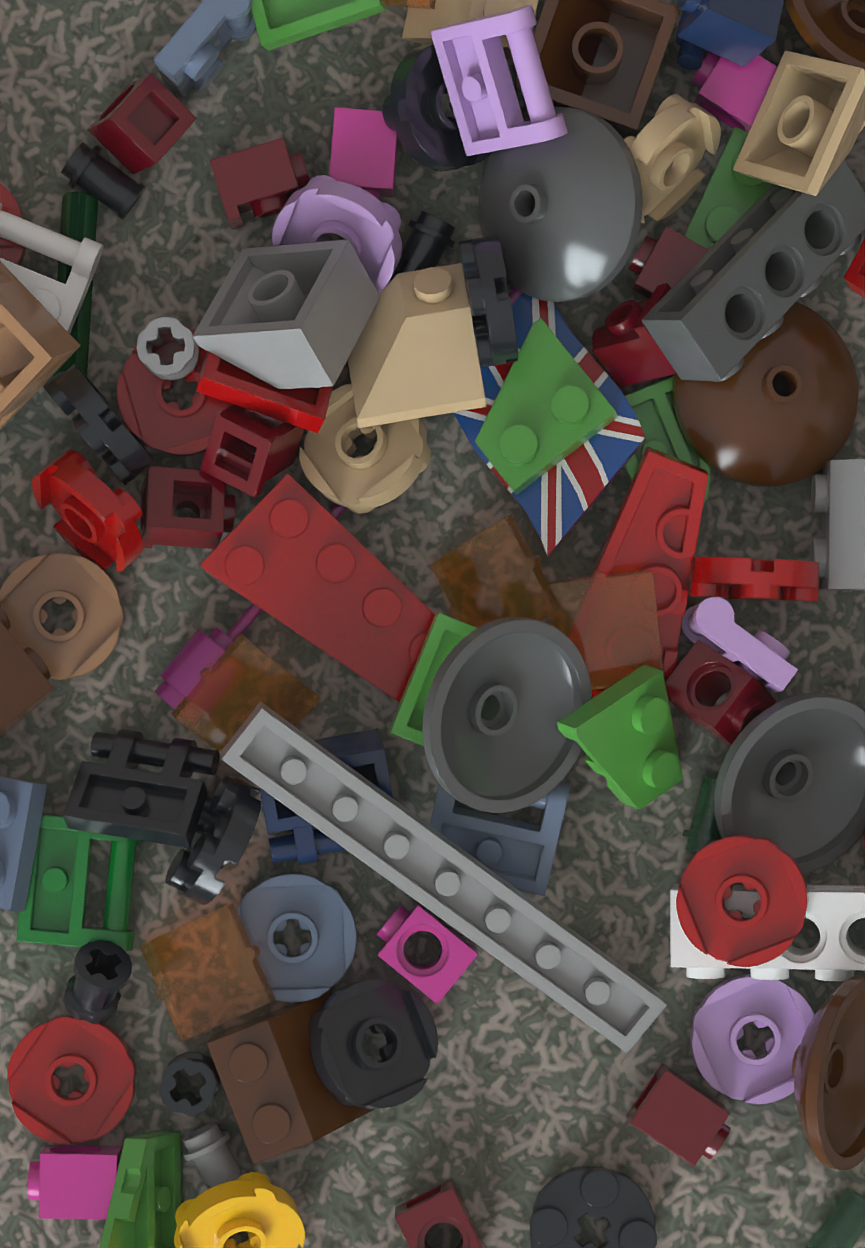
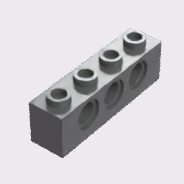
(755, 276)

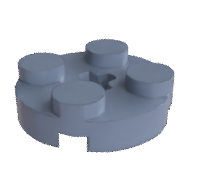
(318, 909)

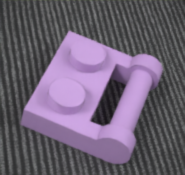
(483, 86)
(758, 655)

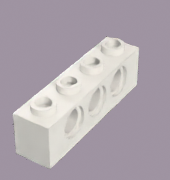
(832, 958)

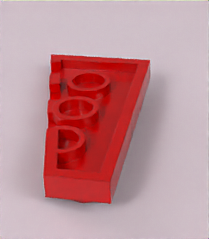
(659, 533)

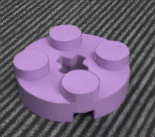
(348, 212)
(719, 1025)

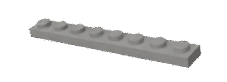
(442, 877)

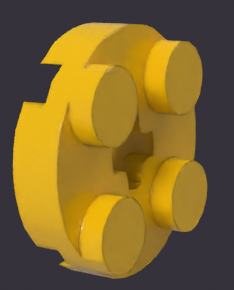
(240, 1206)

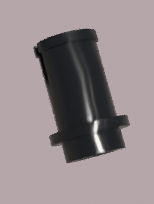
(102, 179)
(425, 243)

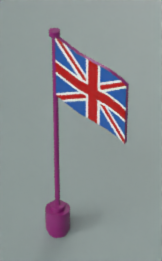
(551, 502)

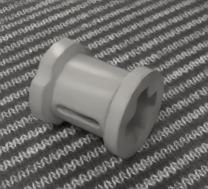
(152, 336)

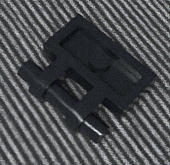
(141, 803)

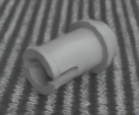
(211, 1155)

